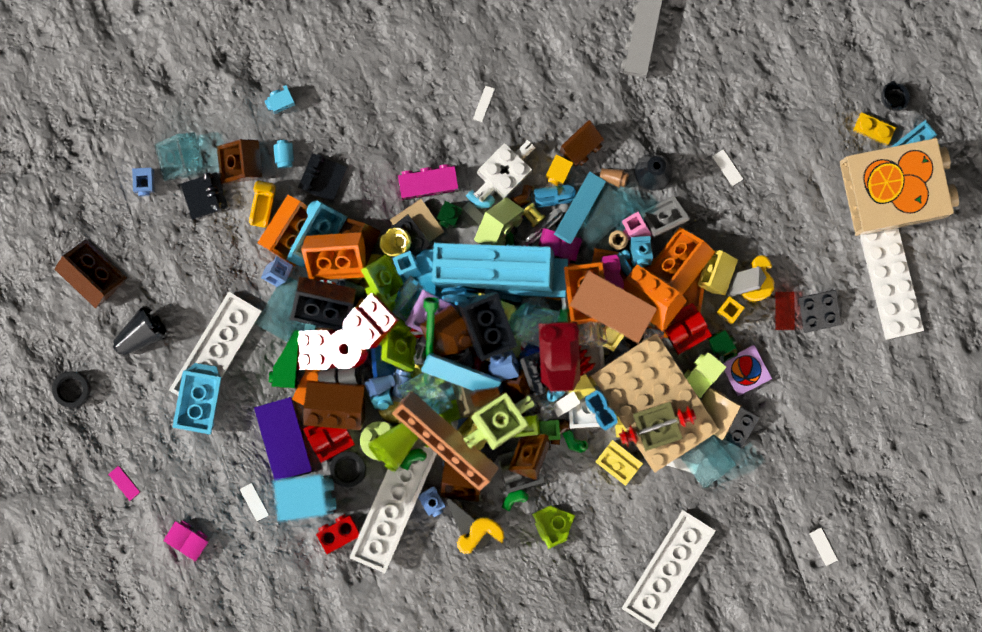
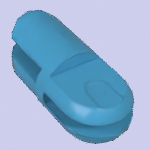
(554, 195)
(458, 294)

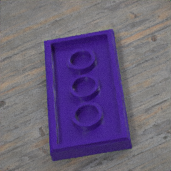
(282, 439)

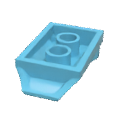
(320, 221)
(197, 399)

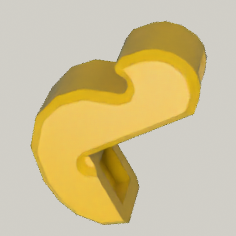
(262, 204)
(767, 286)
(477, 531)

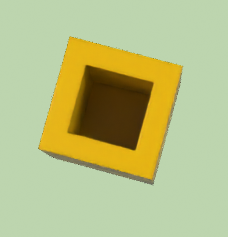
(559, 170)
(730, 310)

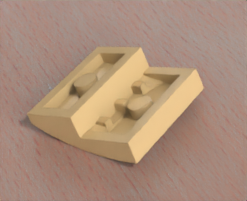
(423, 218)
(721, 409)

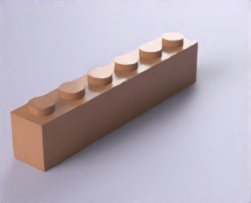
(445, 440)

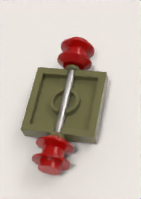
(657, 426)

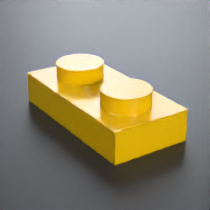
(874, 129)

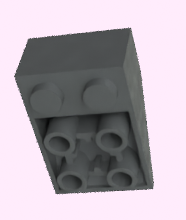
(465, 521)

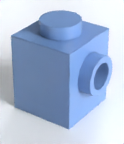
(504, 366)

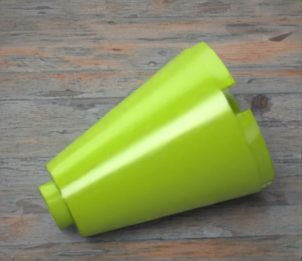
(393, 446)

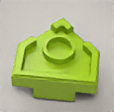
(553, 525)

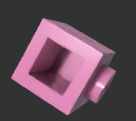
(635, 226)

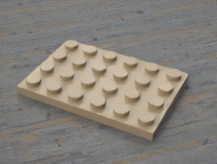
(647, 379)

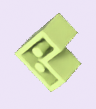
(499, 222)
(704, 373)

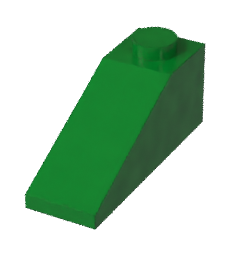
(285, 369)

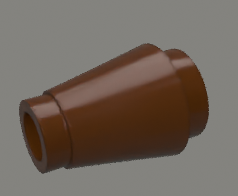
(484, 396)

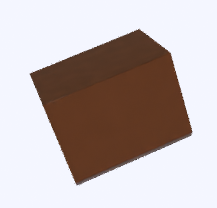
(530, 455)

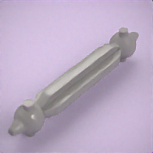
(546, 223)

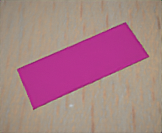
(124, 483)

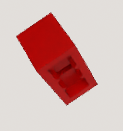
(340, 538)

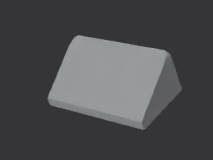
(746, 281)

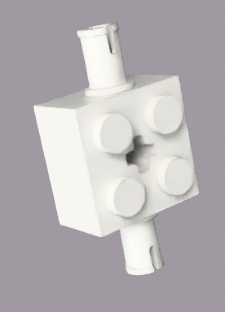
(504, 159)

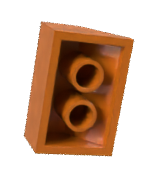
(284, 228)
(334, 256)
(681, 260)
(573, 278)
(657, 294)

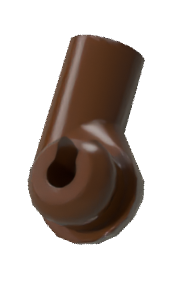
(523, 199)
(564, 426)

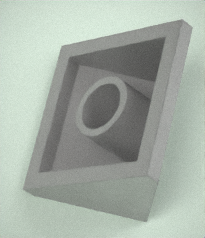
(664, 217)

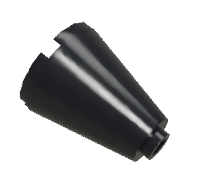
(653, 178)
(139, 332)

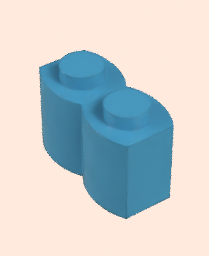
(604, 415)

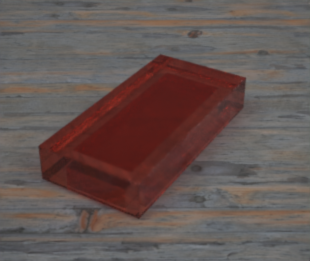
(784, 311)

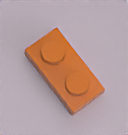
(310, 374)

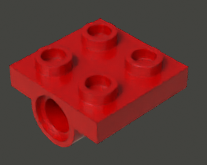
(687, 329)
(328, 441)

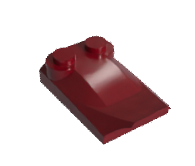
(559, 355)

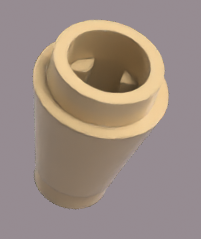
(616, 234)

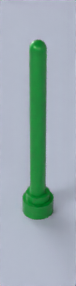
(431, 305)

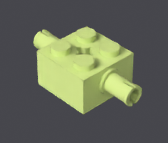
(499, 433)

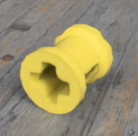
(533, 215)

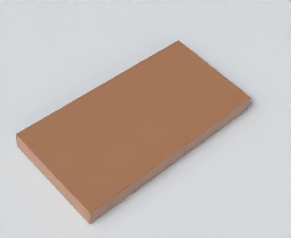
(613, 306)

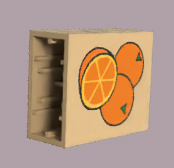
(898, 186)

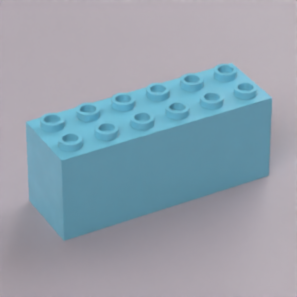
(493, 267)
(304, 497)

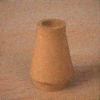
(615, 177)

